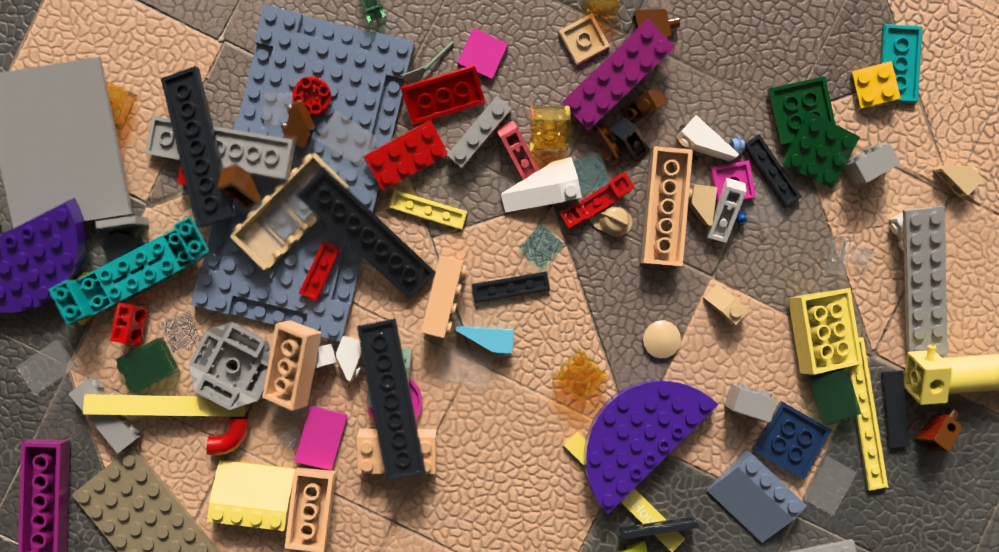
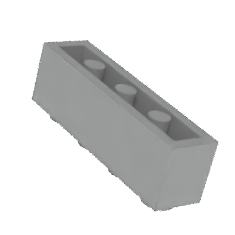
(479, 132)
(114, 428)

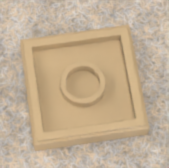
(584, 39)

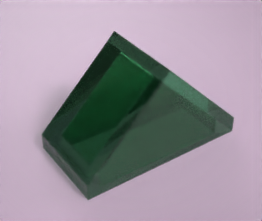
(372, 9)

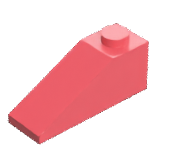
(517, 149)

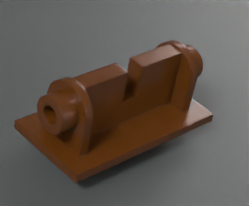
(610, 147)

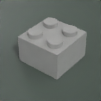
(871, 163)
(751, 403)

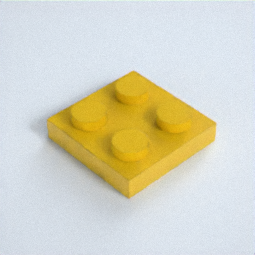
(876, 85)

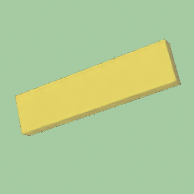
(428, 209)

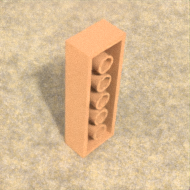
(666, 206)

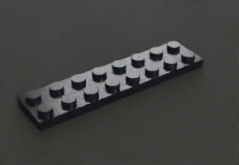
(197, 146)
(366, 233)
(391, 400)

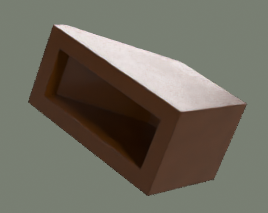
(239, 186)

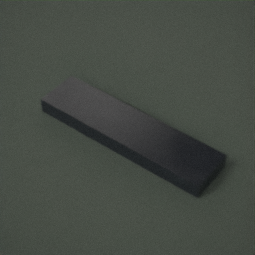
(772, 171)
(511, 286)
(895, 408)
(658, 527)

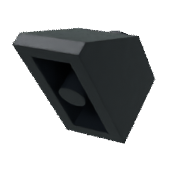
(630, 139)
(118, 244)

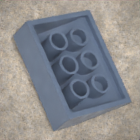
(756, 496)

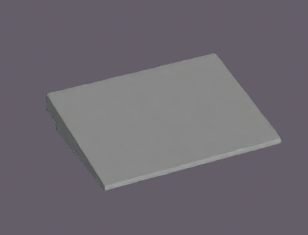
(60, 142)

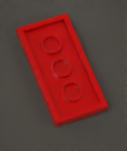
(443, 94)
(405, 155)

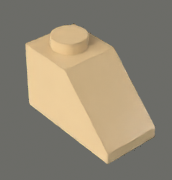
(960, 178)
(702, 202)
(726, 304)

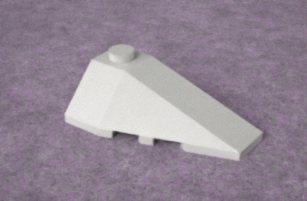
(547, 186)

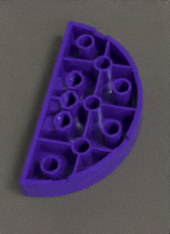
(40, 256)
(637, 432)

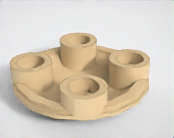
(661, 339)

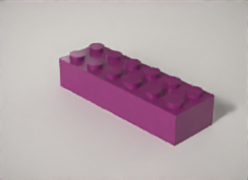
(618, 74)
(44, 495)

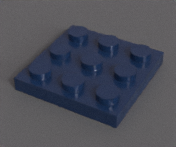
(792, 440)

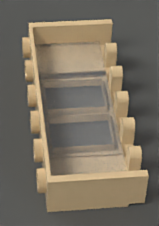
(281, 217)

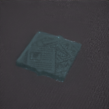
(591, 172)
(541, 245)

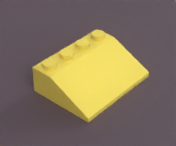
(825, 331)
(251, 495)

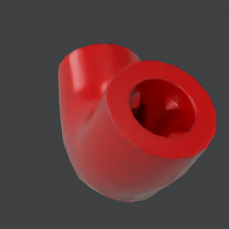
(231, 440)

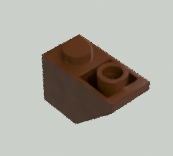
(644, 105)
(299, 124)

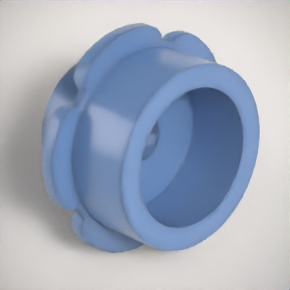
(737, 144)

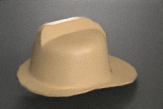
(613, 221)

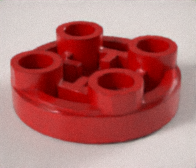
(314, 94)

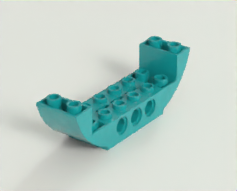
(131, 273)

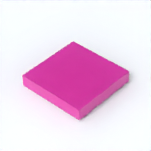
(483, 52)
(736, 171)

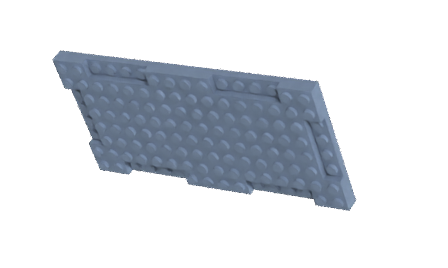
(366, 88)

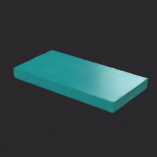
(903, 47)

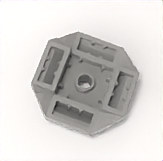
(212, 369)

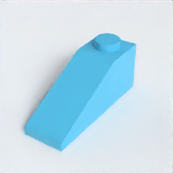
(493, 339)

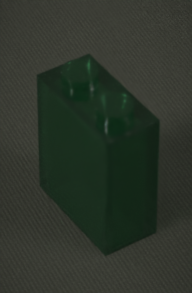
(147, 365)
(834, 396)

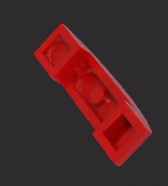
(598, 201)

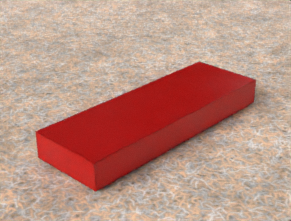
(319, 271)

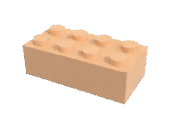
(442, 297)
(291, 365)
(370, 456)
(310, 509)

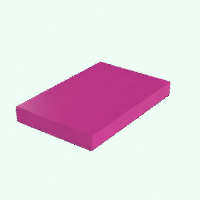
(320, 437)

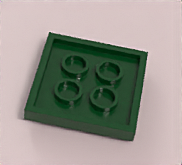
(793, 101)
(820, 150)

